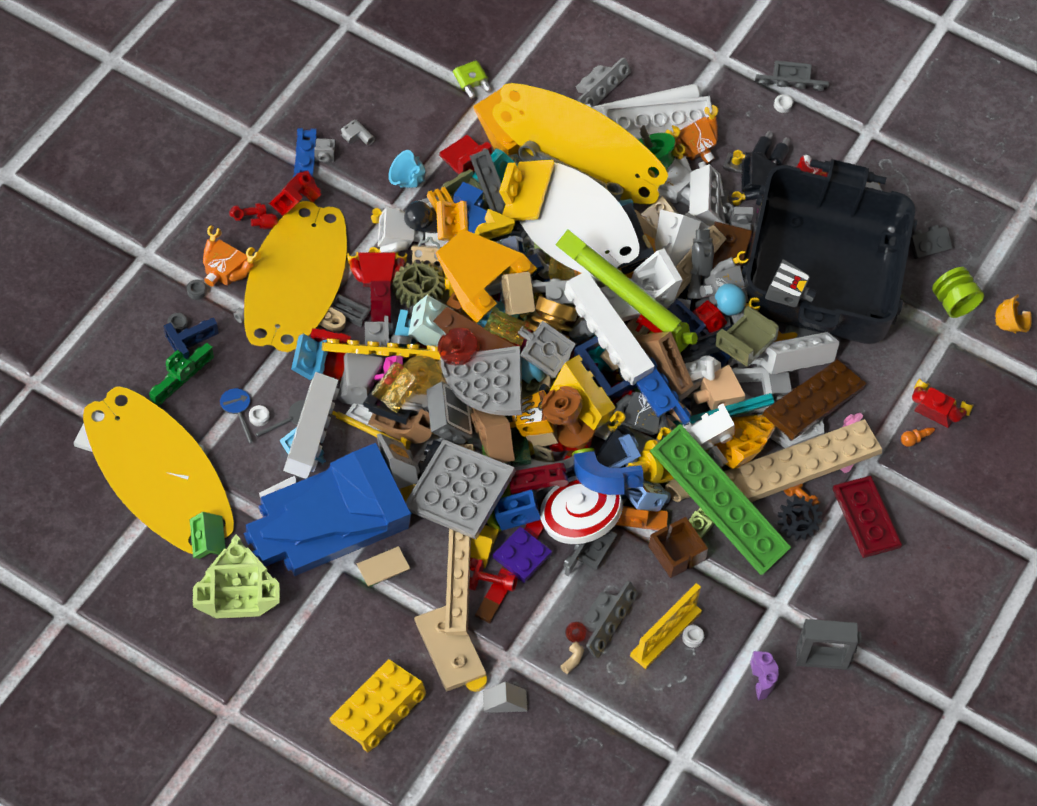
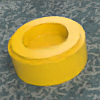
(477, 685)

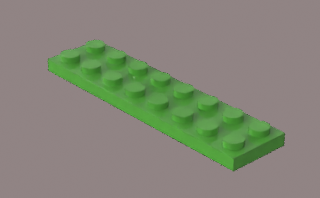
(720, 499)

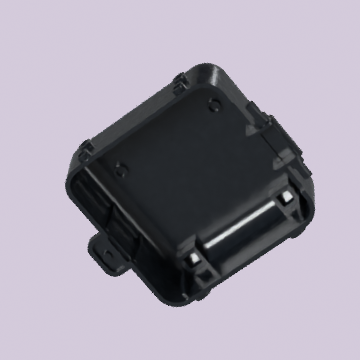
(842, 237)

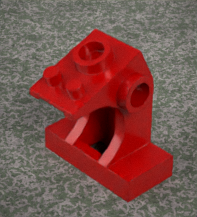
(301, 183)

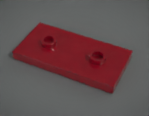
(867, 516)

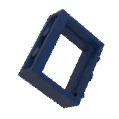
(614, 392)

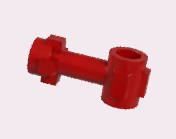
(238, 213)

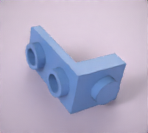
(630, 447)

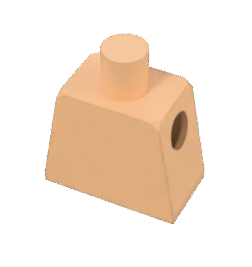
(722, 390)

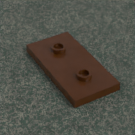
(736, 241)

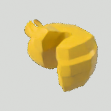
(652, 469)

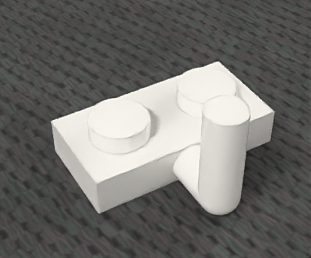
(703, 367)

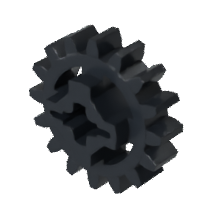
(793, 513)

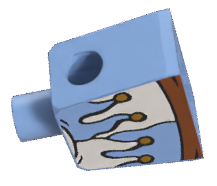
(649, 497)

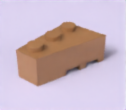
(494, 435)

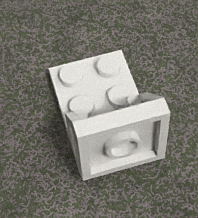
(654, 276)

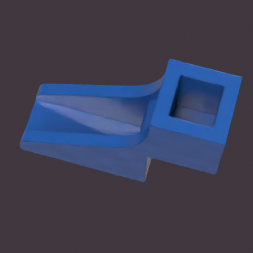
(475, 202)

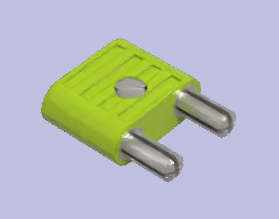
(471, 76)

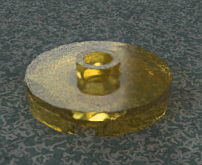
(432, 372)

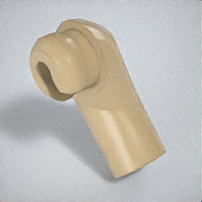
(574, 660)

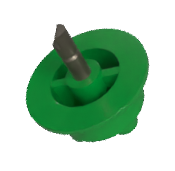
(660, 145)

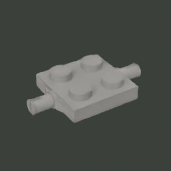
(546, 348)

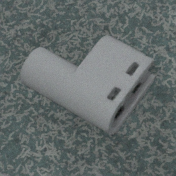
(356, 132)

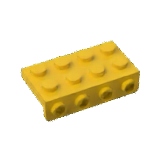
(379, 705)

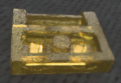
(506, 326)

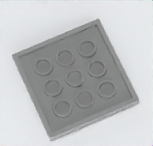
(460, 489)

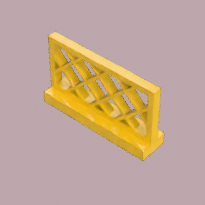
(668, 628)

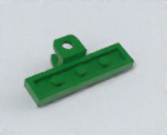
(180, 372)

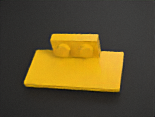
(525, 188)

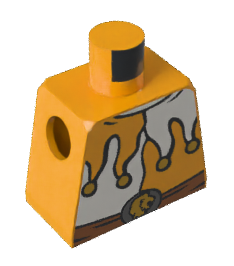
(532, 418)

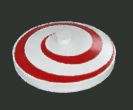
(579, 514)

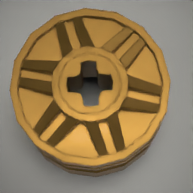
(554, 315)

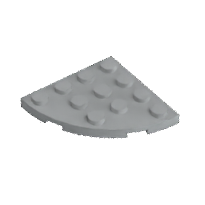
(489, 381)

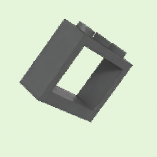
(827, 632)

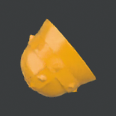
(1008, 318)

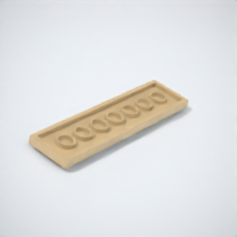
(805, 461)

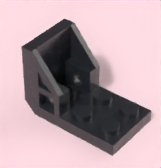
(645, 247)

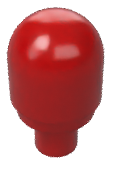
(265, 221)

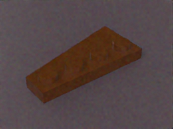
(451, 319)

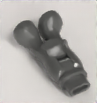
(702, 262)

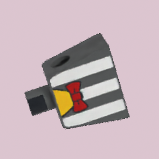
(789, 286)

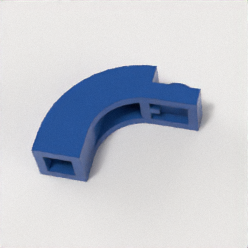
(603, 478)

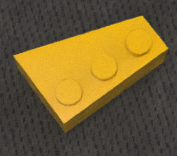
(596, 404)

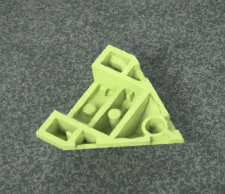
(236, 585)

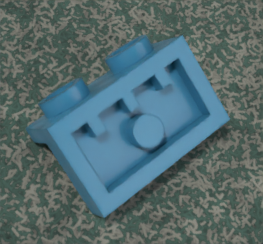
(309, 357)

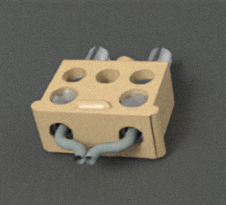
(425, 252)

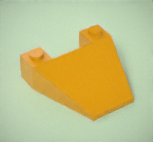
(496, 135)
(473, 265)

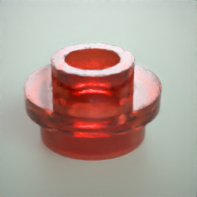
(578, 637)

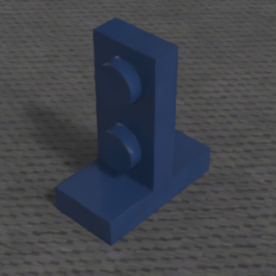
(190, 336)

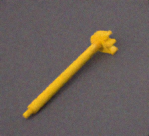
(366, 428)

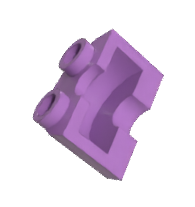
(767, 671)

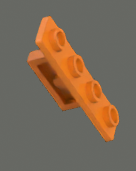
(642, 518)

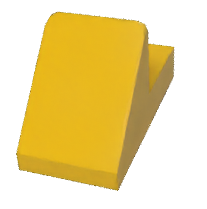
(495, 225)
(483, 545)

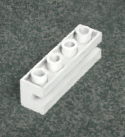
(800, 353)

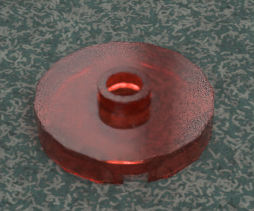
(458, 338)

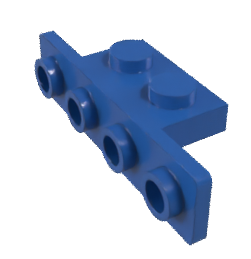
(660, 397)

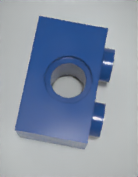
(517, 510)

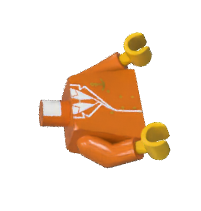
(698, 137)
(225, 262)

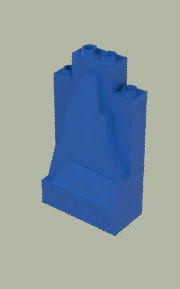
(329, 513)

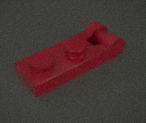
(538, 478)

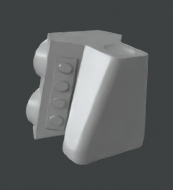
(358, 377)

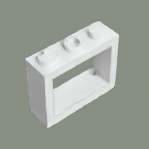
(754, 374)

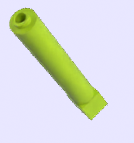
(619, 283)

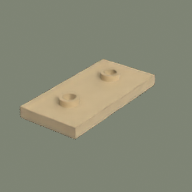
(453, 654)

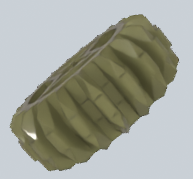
(428, 277)

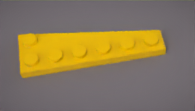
(353, 346)

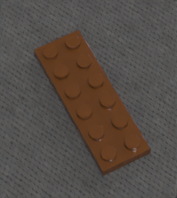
(814, 399)

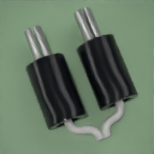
(780, 151)

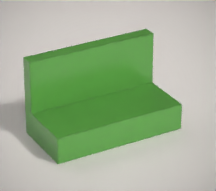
(207, 534)

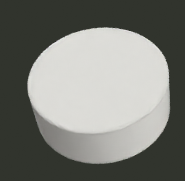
(783, 103)
(259, 415)
(693, 636)

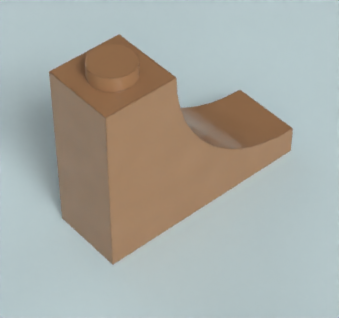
(668, 359)

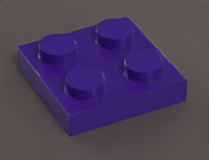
(522, 554)

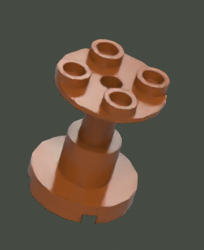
(563, 408)

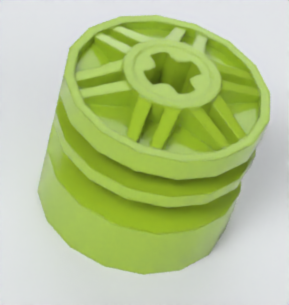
(958, 292)

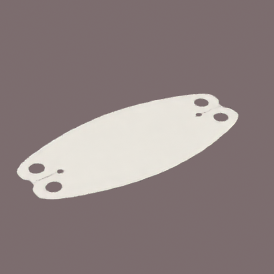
(589, 212)

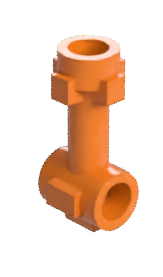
(799, 492)

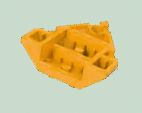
(748, 439)

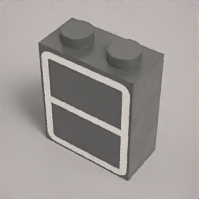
(448, 414)

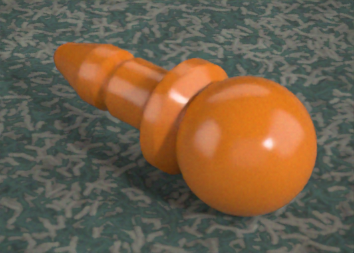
(909, 438)

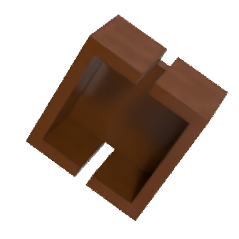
(680, 549)

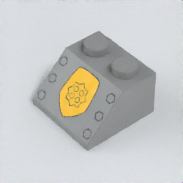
(398, 461)

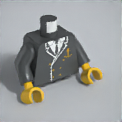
(637, 414)

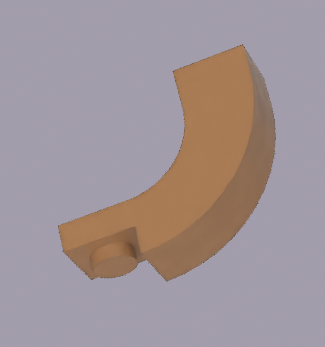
(416, 430)

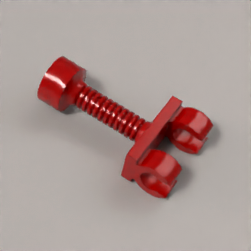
(477, 566)

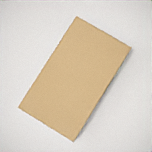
(383, 566)

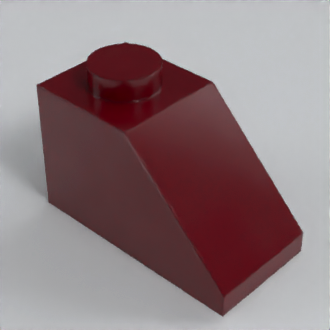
(380, 301)

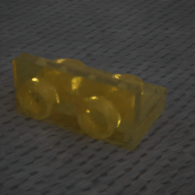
(396, 386)

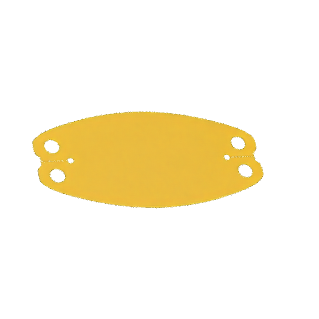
(580, 139)
(295, 276)
(137, 462)

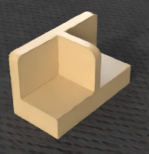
(517, 293)

